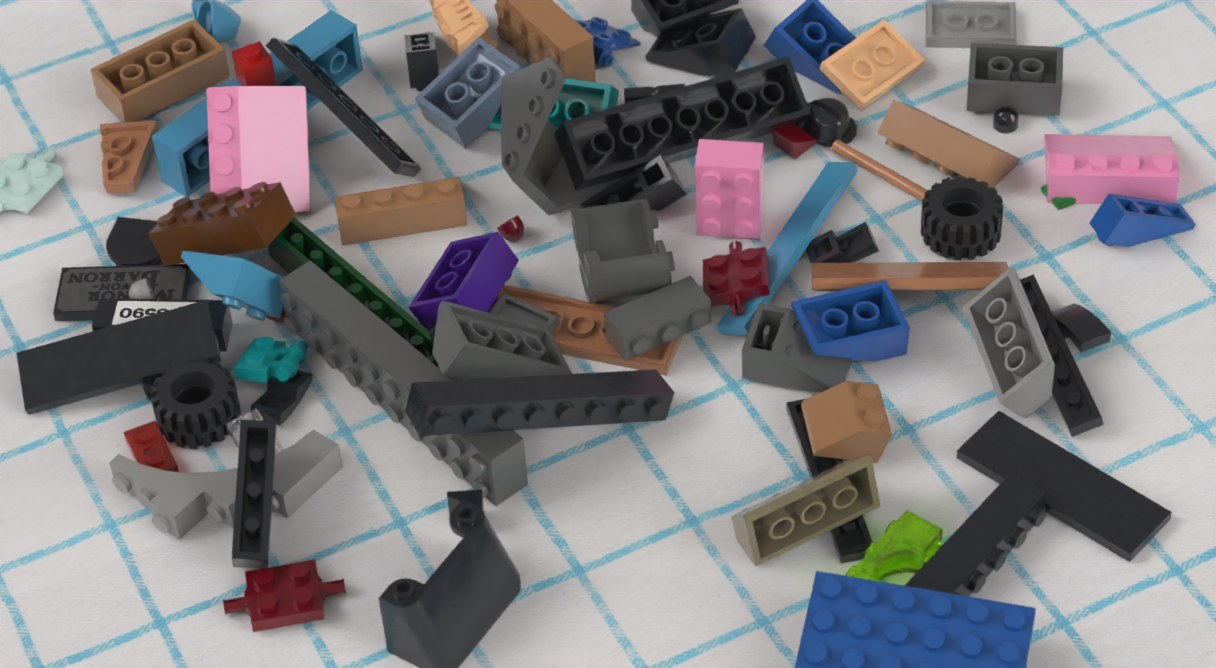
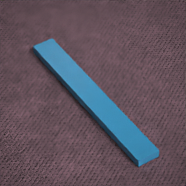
(795, 238)

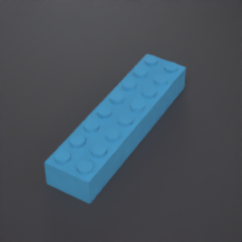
(184, 143)

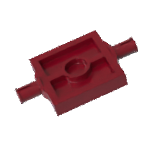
(736, 277)
(284, 595)

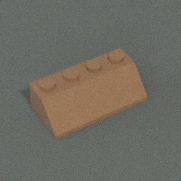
(945, 145)
(400, 211)

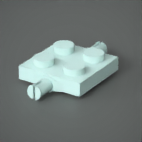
(27, 180)

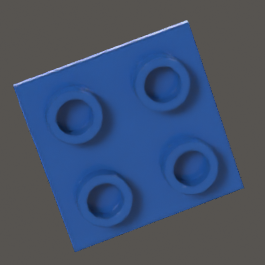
(606, 40)

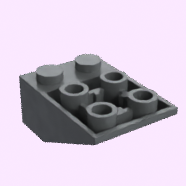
(781, 355)

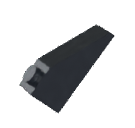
(421, 59)
(652, 181)

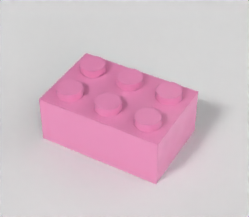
(729, 189)

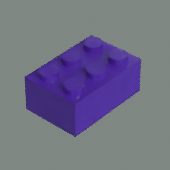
(467, 275)

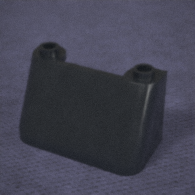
(459, 603)

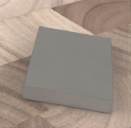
(967, 22)

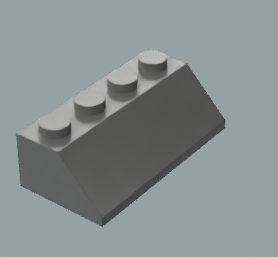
(492, 346)

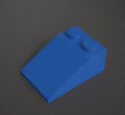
(808, 39)
(854, 323)

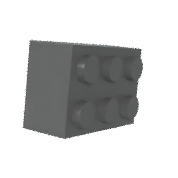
(1015, 77)

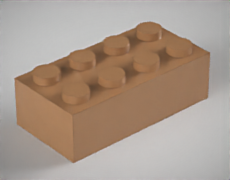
(545, 30)
(160, 72)

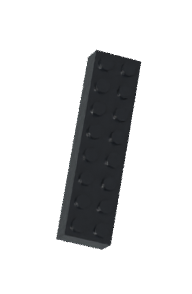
(671, 123)

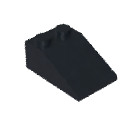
(705, 45)

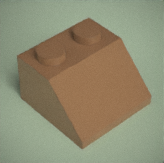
(847, 421)

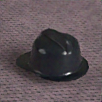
(829, 122)

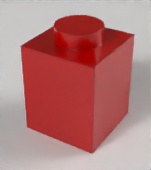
(254, 66)

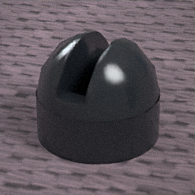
(1005, 120)

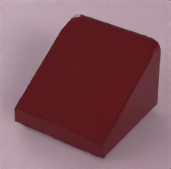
(792, 140)

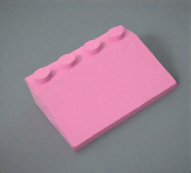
(259, 138)
(1113, 164)

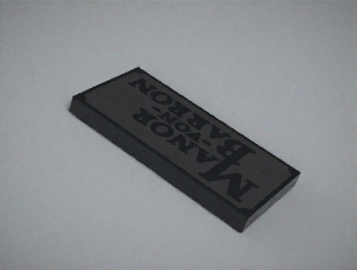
(84, 286)

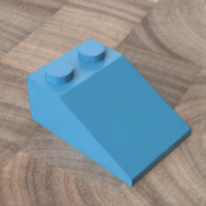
(238, 283)

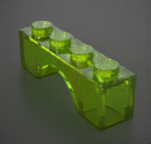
(902, 549)

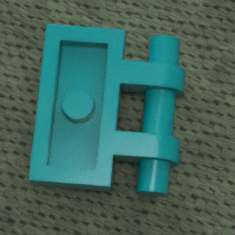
(270, 358)

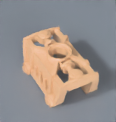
(461, 23)

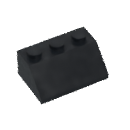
(666, 14)

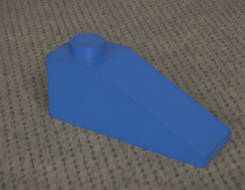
(1136, 220)

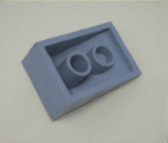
(467, 92)

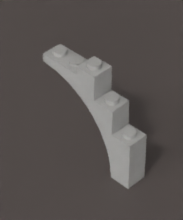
(184, 499)

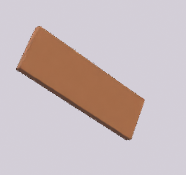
(906, 275)
(583, 331)

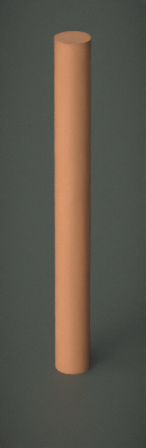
(879, 169)

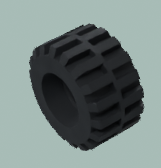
(961, 218)
(195, 403)

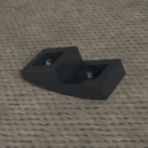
(843, 249)
(1081, 327)
(282, 397)

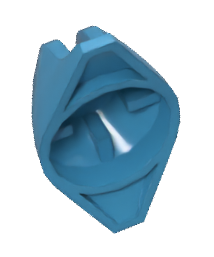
(216, 19)

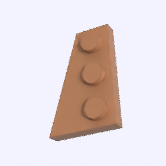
(125, 154)

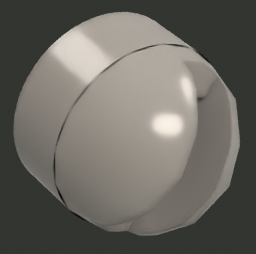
(141, 290)

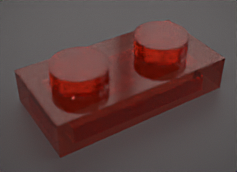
(150, 447)

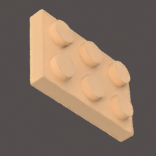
(872, 64)

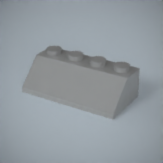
(1011, 344)

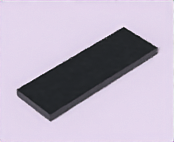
(343, 107)
(116, 356)
(1074, 488)

